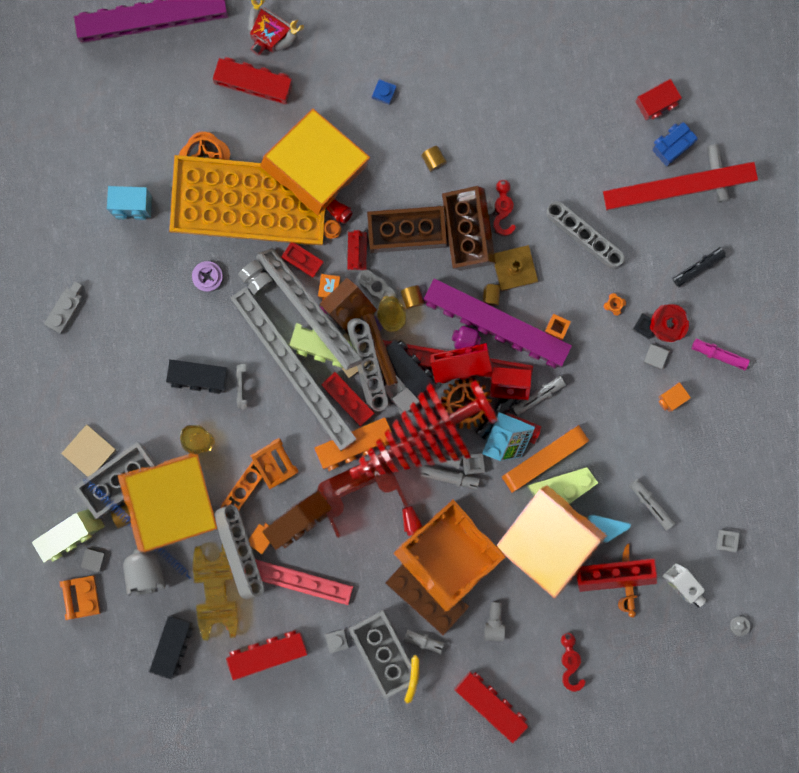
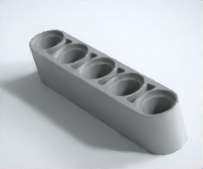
(594, 236)
(373, 371)
(240, 542)

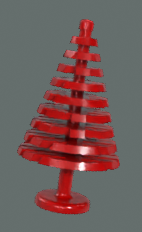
(426, 433)

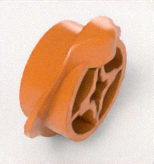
(202, 137)

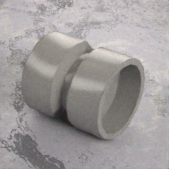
(255, 277)

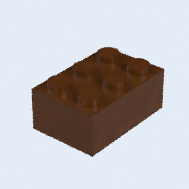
(296, 520)

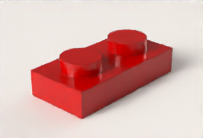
(302, 259)

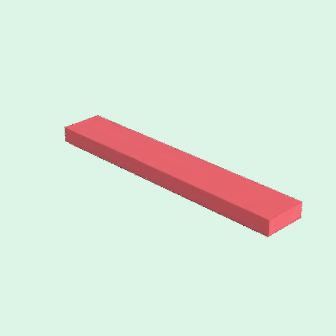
(304, 582)

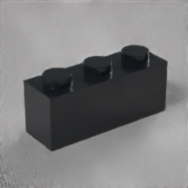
(408, 368)
(197, 376)
(171, 647)

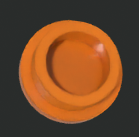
(332, 229)

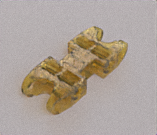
(214, 593)

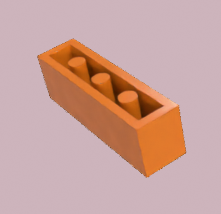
(366, 437)

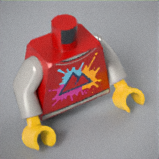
(270, 30)

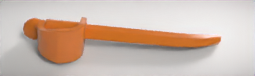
(629, 591)

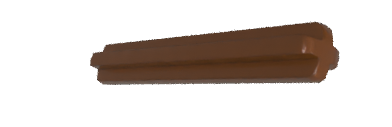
(381, 351)

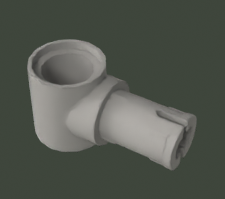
(494, 627)

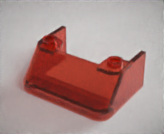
(344, 484)

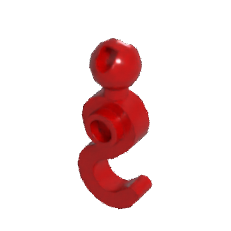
(503, 207)
(571, 661)

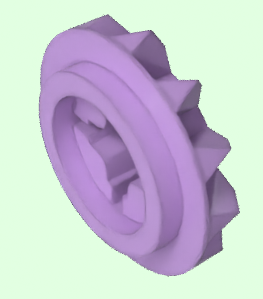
(206, 267)

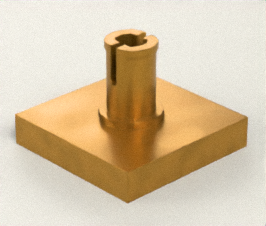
(515, 268)

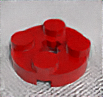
(679, 320)

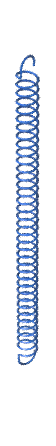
(126, 516)

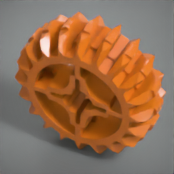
(449, 405)

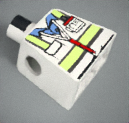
(685, 585)

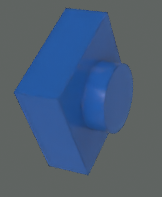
(384, 92)

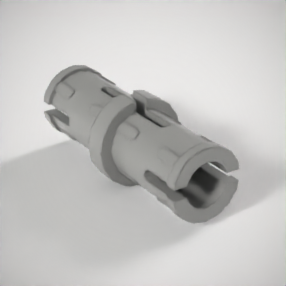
(423, 641)

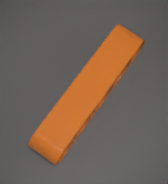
(545, 458)

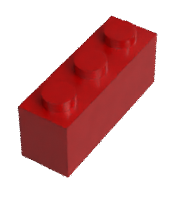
(461, 363)

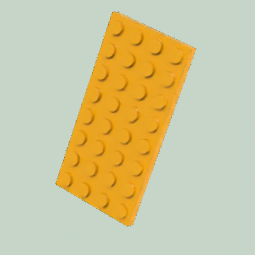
(239, 203)

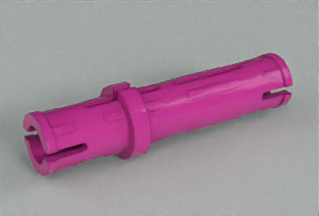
(715, 352)

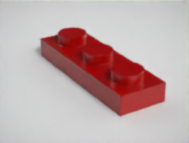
(347, 399)

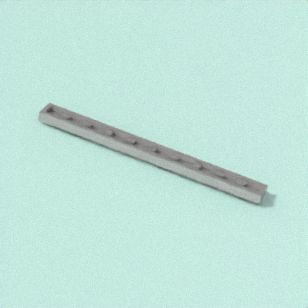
(293, 369)

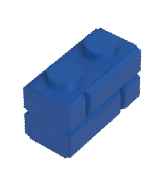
(674, 144)

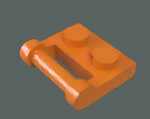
(268, 466)
(86, 596)

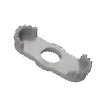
(367, 278)
(241, 404)

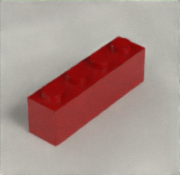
(252, 80)
(617, 575)
(265, 656)
(491, 707)

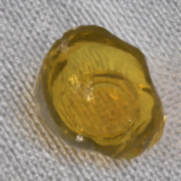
(391, 314)
(196, 439)

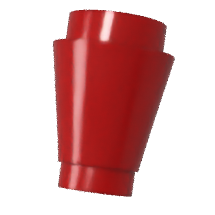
(340, 211)
(410, 520)

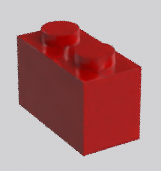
(658, 100)
(510, 383)

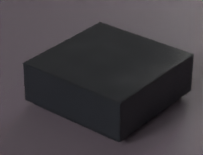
(643, 326)

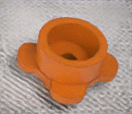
(613, 298)

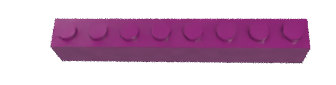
(146, 18)
(497, 323)

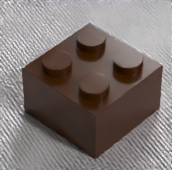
(346, 304)

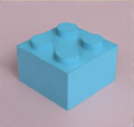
(129, 202)

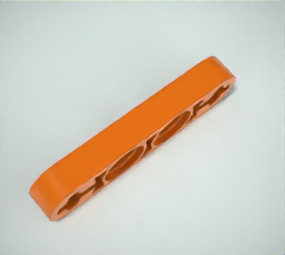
(243, 483)

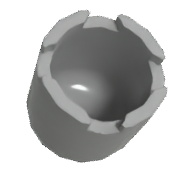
(143, 573)

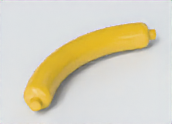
(413, 679)

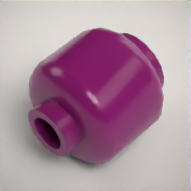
(465, 337)

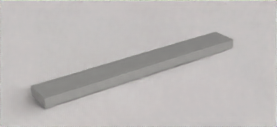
(309, 309)

